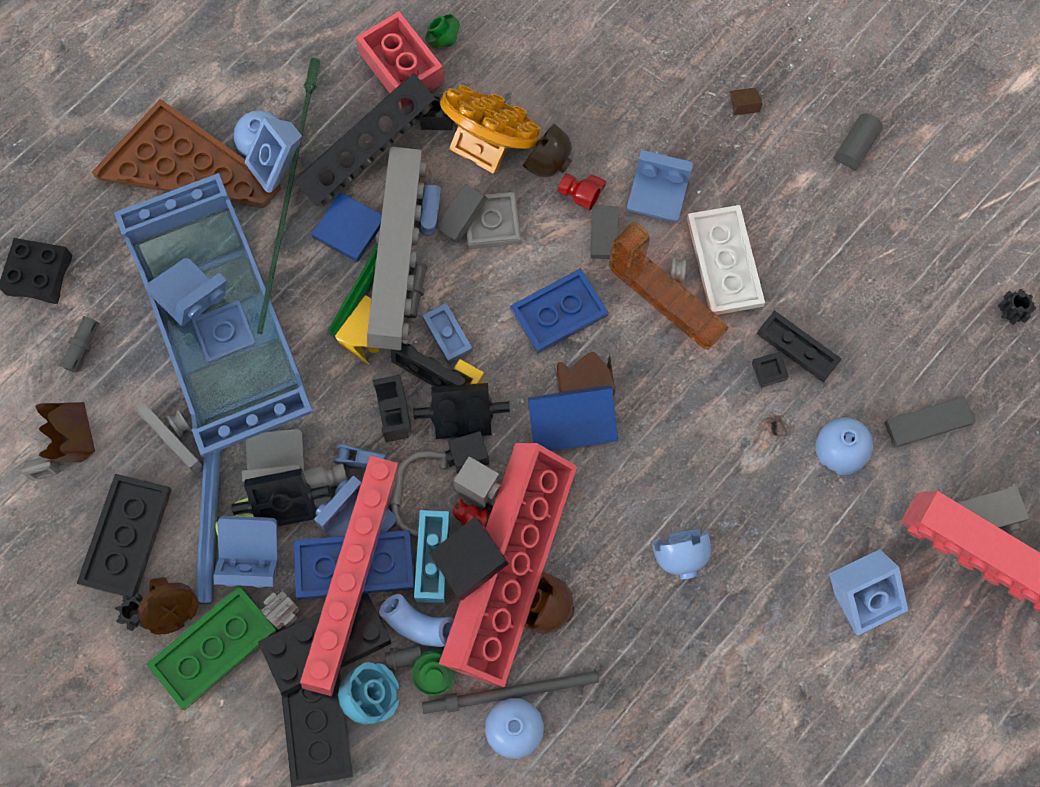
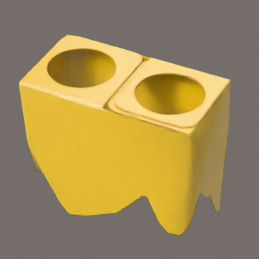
(354, 331)

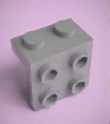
(274, 453)

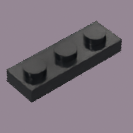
(799, 346)
(425, 367)

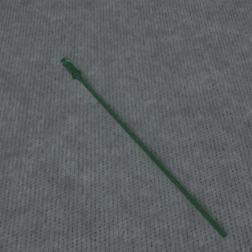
(310, 86)

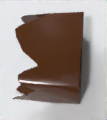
(586, 374)
(68, 430)

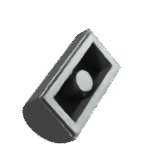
(859, 141)

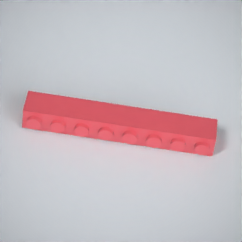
(349, 577)

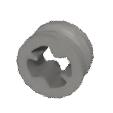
(677, 269)
(179, 423)

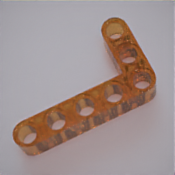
(660, 290)

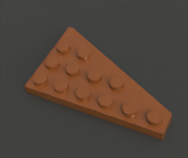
(172, 151)

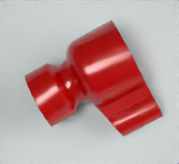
(584, 192)

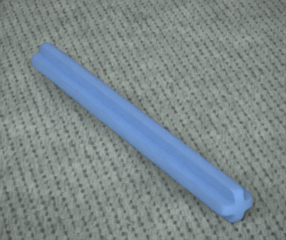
(207, 529)

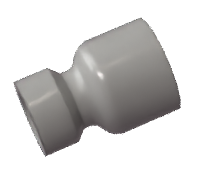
(321, 477)

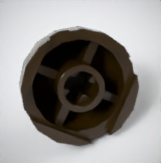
(550, 153)

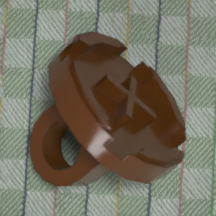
(167, 606)

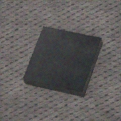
(468, 558)

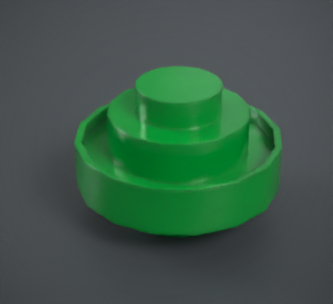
(442, 31)
(430, 676)

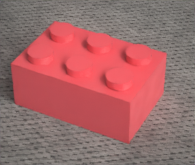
(396, 52)

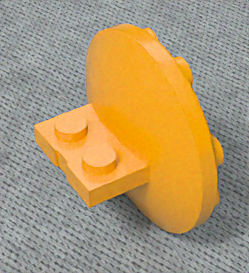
(486, 128)

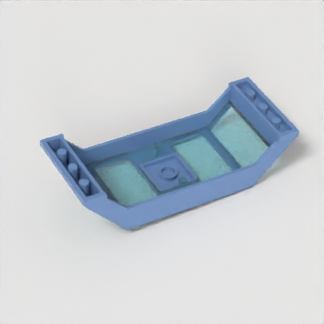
(227, 371)

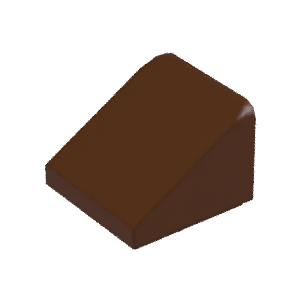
(745, 101)

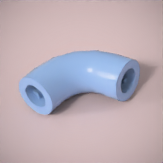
(414, 624)

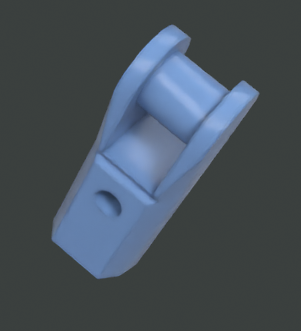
(430, 209)
(361, 458)

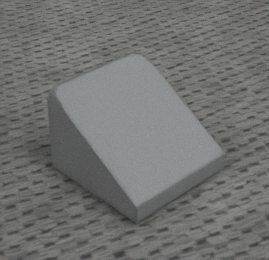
(38, 468)

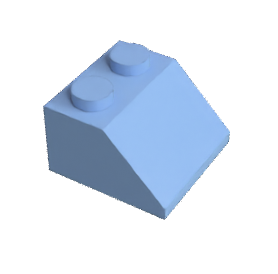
(272, 151)
(869, 591)

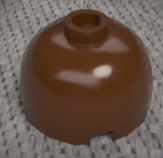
(551, 606)

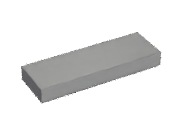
(169, 438)

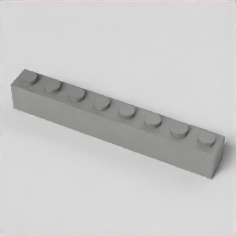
(395, 251)

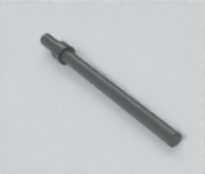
(453, 702)

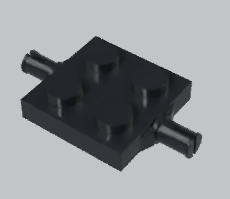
(461, 410)
(282, 497)

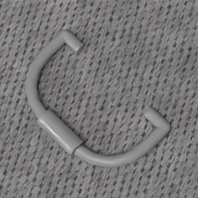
(397, 491)

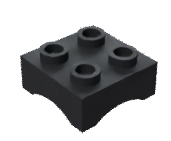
(35, 270)

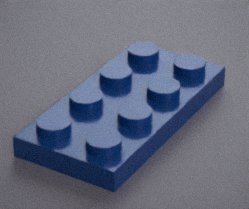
(389, 569)

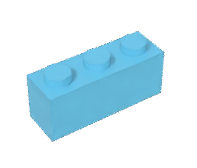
(429, 580)

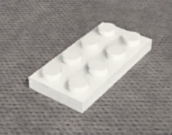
(725, 260)

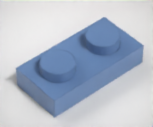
(447, 333)

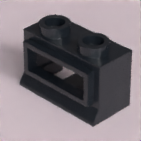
(392, 408)

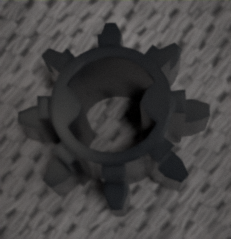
(1022, 301)
(125, 609)

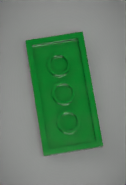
(211, 648)

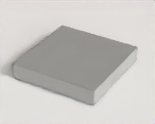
(495, 223)

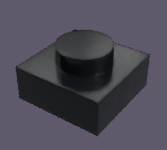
(770, 369)

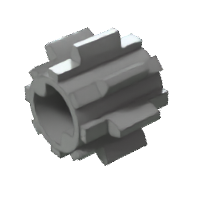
(280, 610)

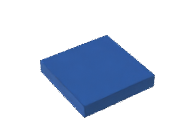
(348, 227)

